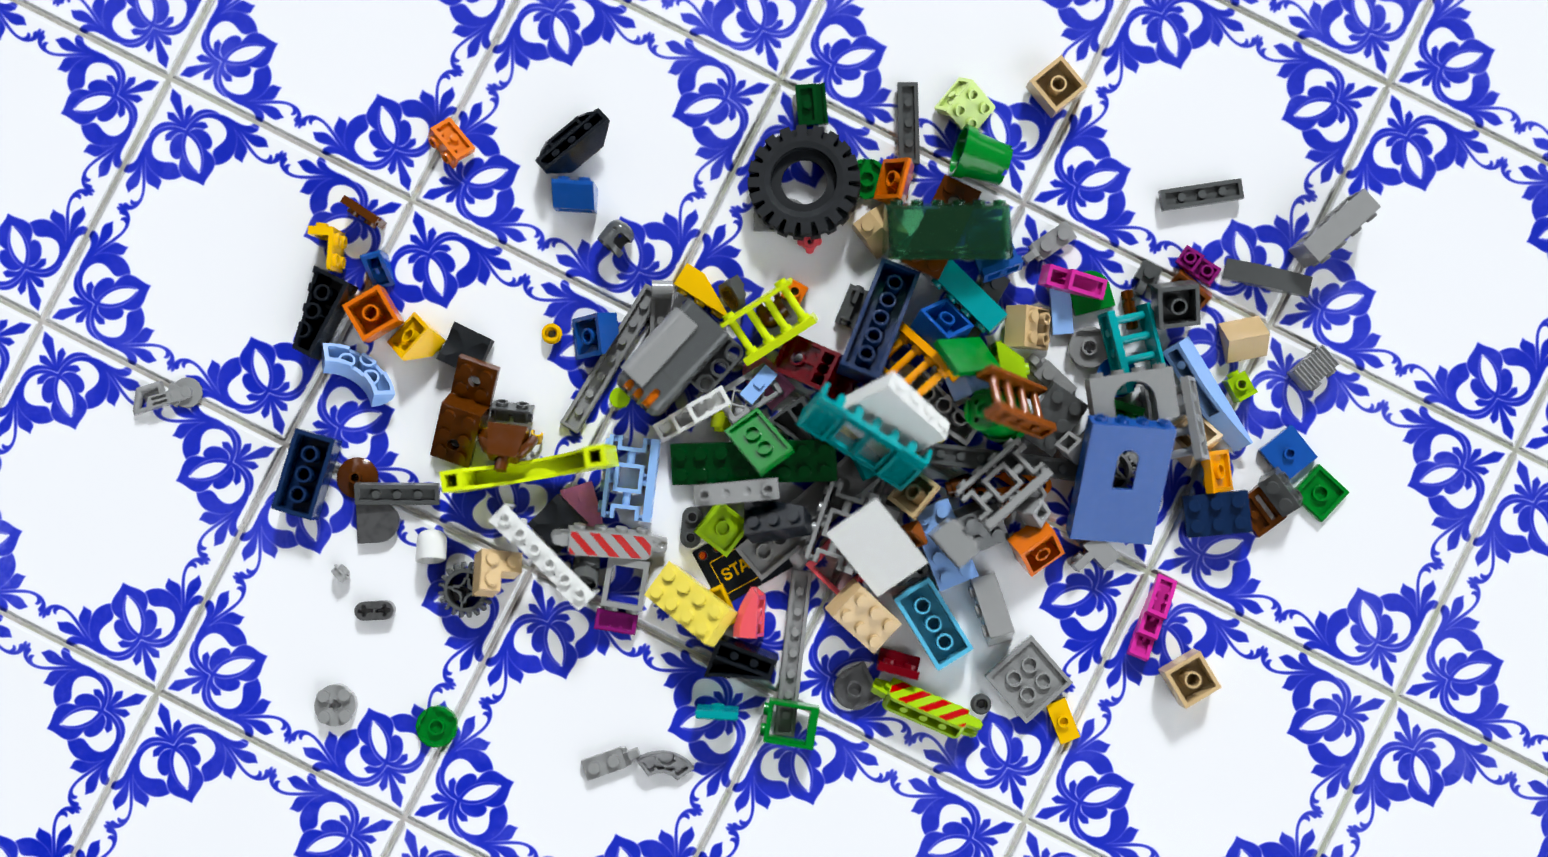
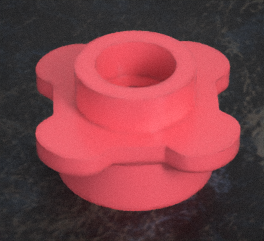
(809, 247)

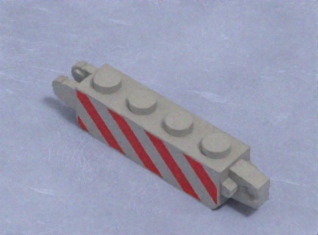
(609, 542)

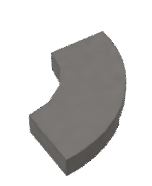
(665, 762)

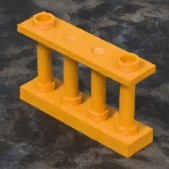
(919, 347)

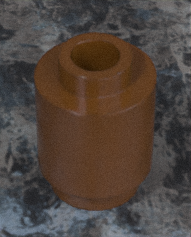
(953, 482)

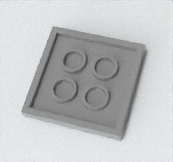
(1028, 679)

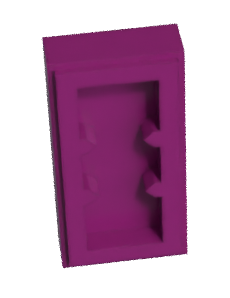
(616, 621)

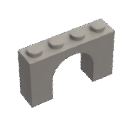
(1157, 381)

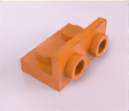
(450, 142)

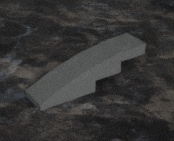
(1267, 277)

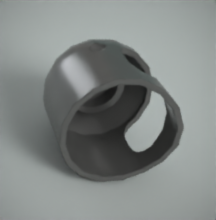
(610, 234)

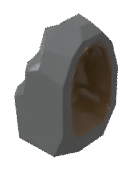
(733, 293)

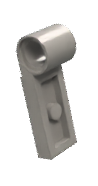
(660, 302)

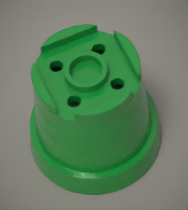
(979, 157)
(975, 416)

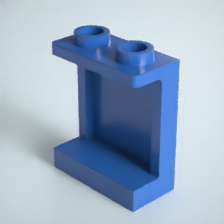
(995, 268)

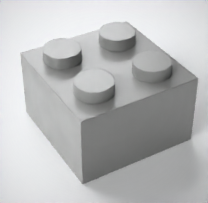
(953, 541)

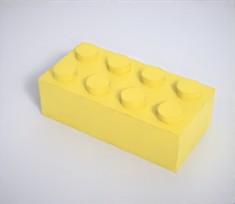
(691, 604)

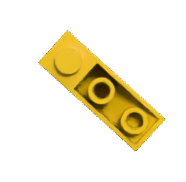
(695, 284)

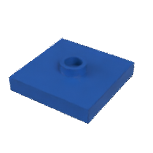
(1288, 452)

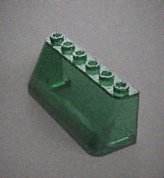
(947, 230)

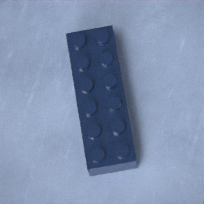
(878, 322)

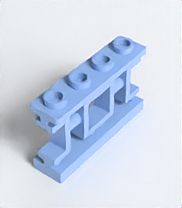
(648, 480)

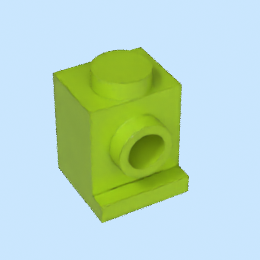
(1235, 392)

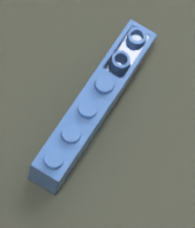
(1213, 403)

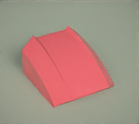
(751, 615)

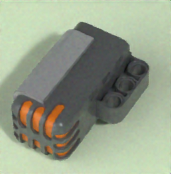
(677, 355)

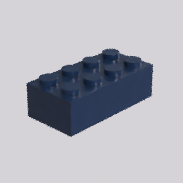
(306, 474)

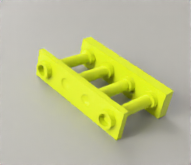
(769, 341)

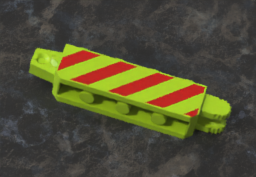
(926, 708)

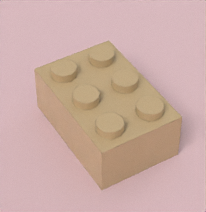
(863, 615)

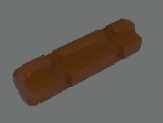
(1129, 307)

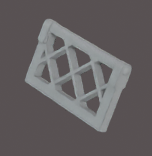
(764, 400)

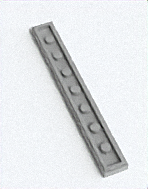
(609, 362)
(793, 650)

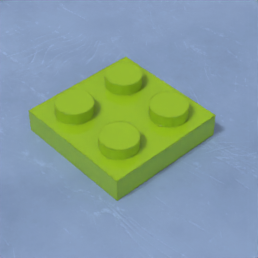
(721, 528)

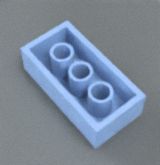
(941, 568)

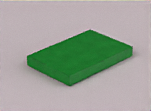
(965, 355)
(759, 441)

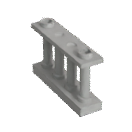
(1192, 410)
(736, 492)

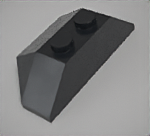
(574, 143)

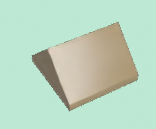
(1244, 339)

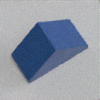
(378, 268)

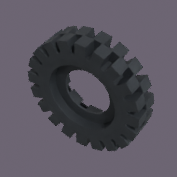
(804, 219)

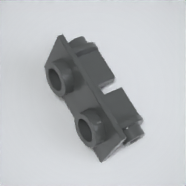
(851, 306)
(502, 409)

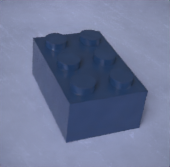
(1216, 513)

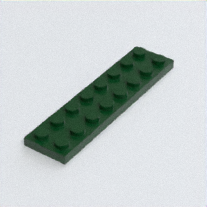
(722, 463)

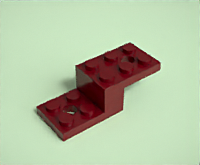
(815, 369)

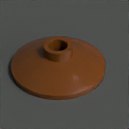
(362, 467)

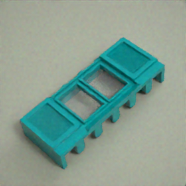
(862, 441)

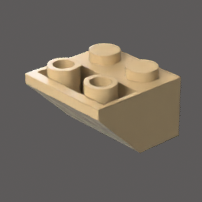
(1027, 327)

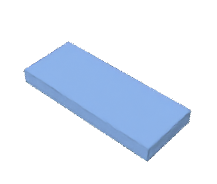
(758, 384)

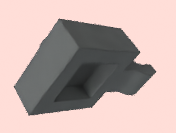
(1146, 275)

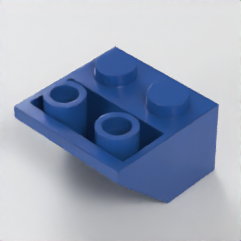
(574, 195)

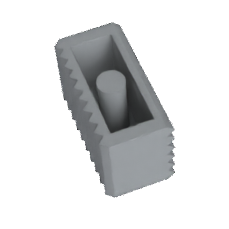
(1313, 368)

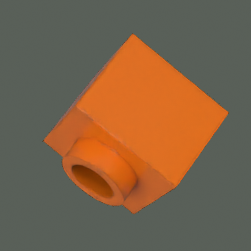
(801, 288)

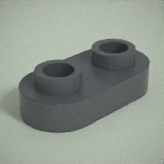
(689, 526)

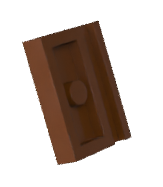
(356, 209)

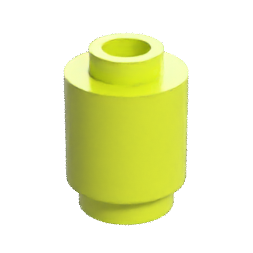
(719, 421)

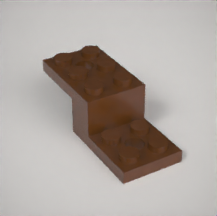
(948, 188)
(465, 411)

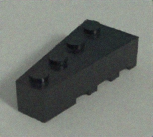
(322, 312)

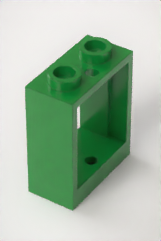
(809, 740)

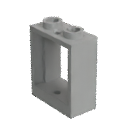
(632, 563)

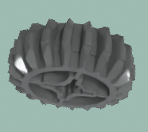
(448, 586)

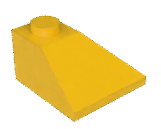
(416, 339)

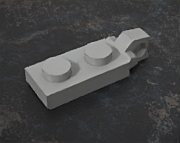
(1050, 243)
(1047, 372)
(608, 761)

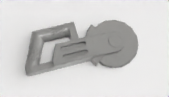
(184, 393)

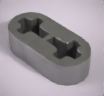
(375, 605)

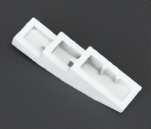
(692, 414)

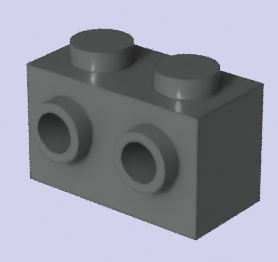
(1280, 491)

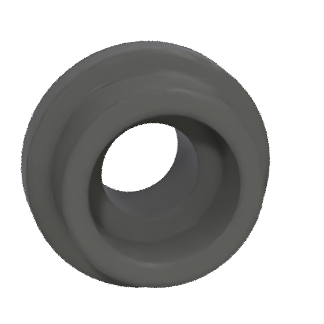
(980, 710)

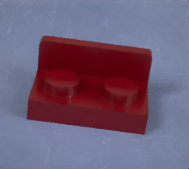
(898, 663)

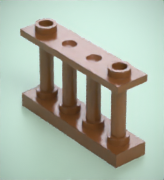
(1008, 413)

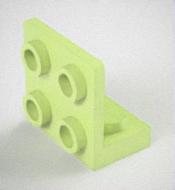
(965, 104)

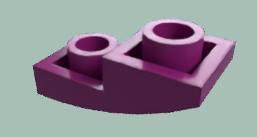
(1197, 266)

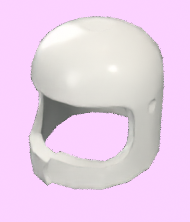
(431, 547)

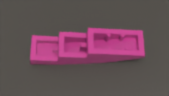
(1151, 617)

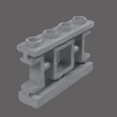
(1014, 496)
(825, 521)

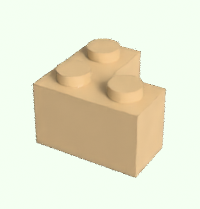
(490, 567)

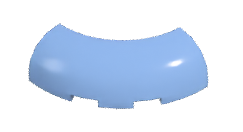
(360, 369)

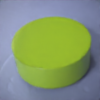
(619, 398)

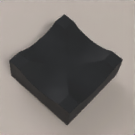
(466, 342)
(553, 516)

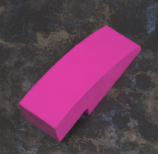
(1072, 281)

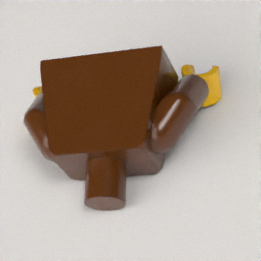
(507, 443)

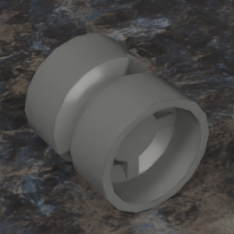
(587, 570)

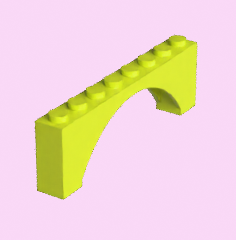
(578, 461)

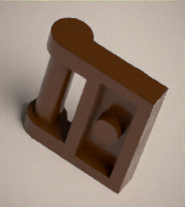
(1260, 520)

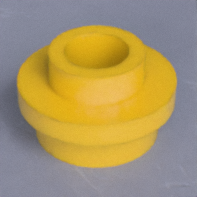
(545, 333)

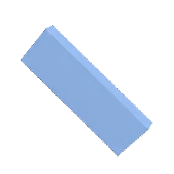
(1061, 312)

